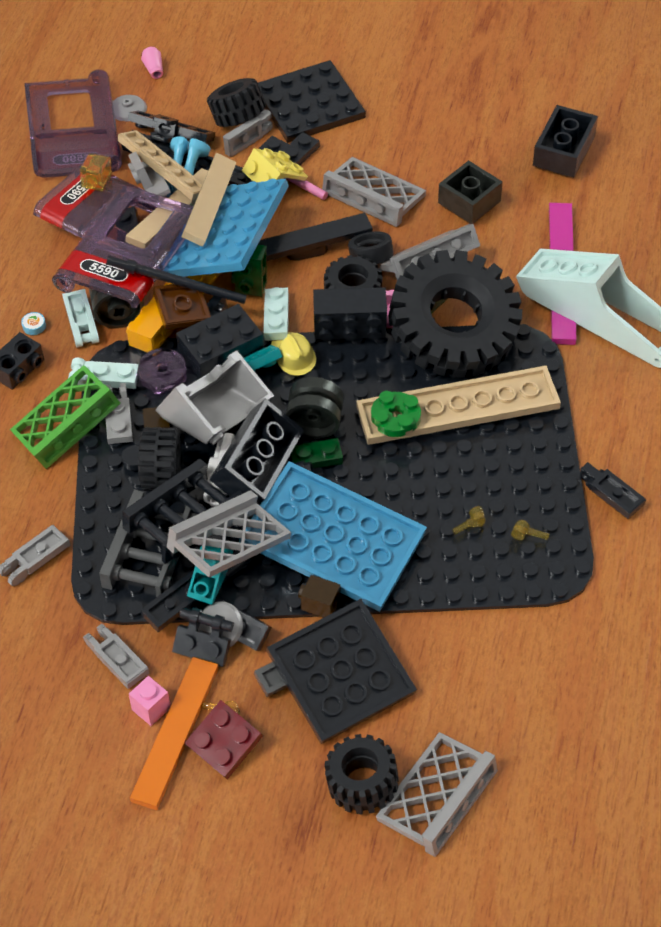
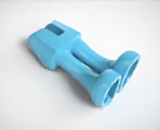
(194, 148)

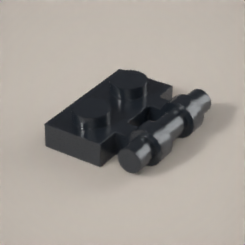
(202, 644)

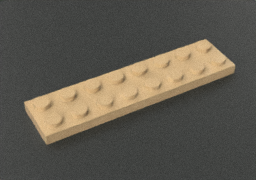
(472, 402)

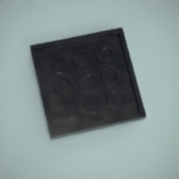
(310, 101)
(341, 670)

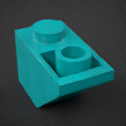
(203, 587)

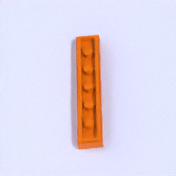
(174, 733)

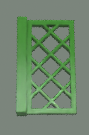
(73, 425)

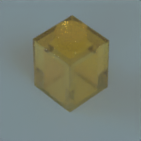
(95, 172)

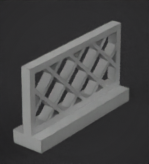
(369, 199)
(459, 239)
(217, 522)
(459, 800)

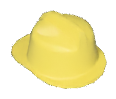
(297, 354)

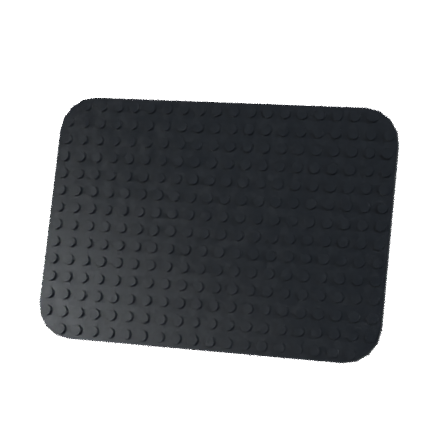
(506, 466)

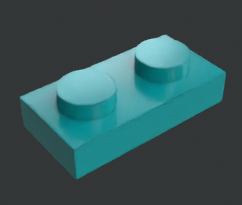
(265, 357)

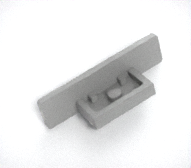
(147, 176)

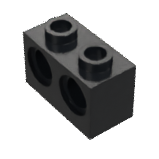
(19, 359)

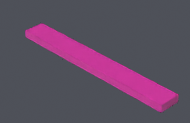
(561, 238)

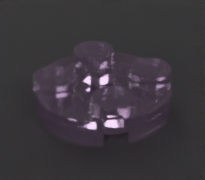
(162, 381)

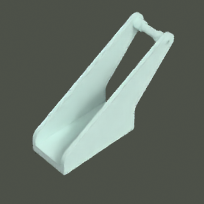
(579, 286)

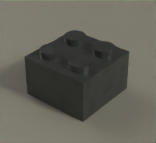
(470, 192)

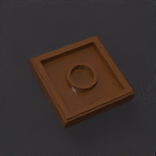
(180, 306)

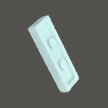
(276, 313)

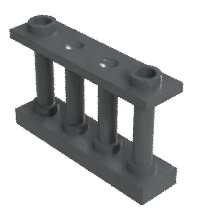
(121, 549)

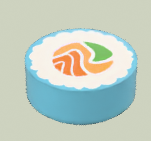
(33, 323)

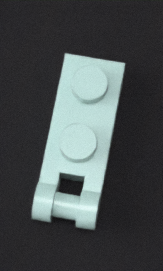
(80, 317)
(108, 372)

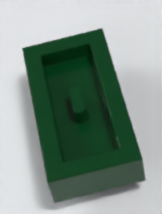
(320, 453)

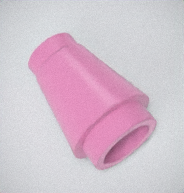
(153, 62)

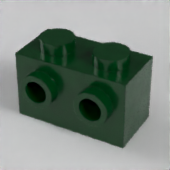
(254, 277)

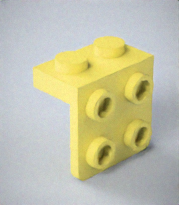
(268, 165)

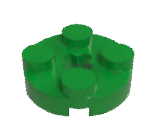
(396, 402)

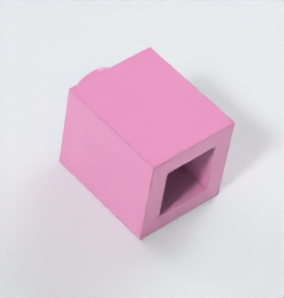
(149, 700)

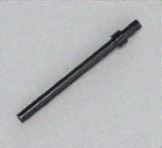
(130, 266)

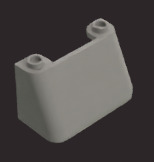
(215, 401)

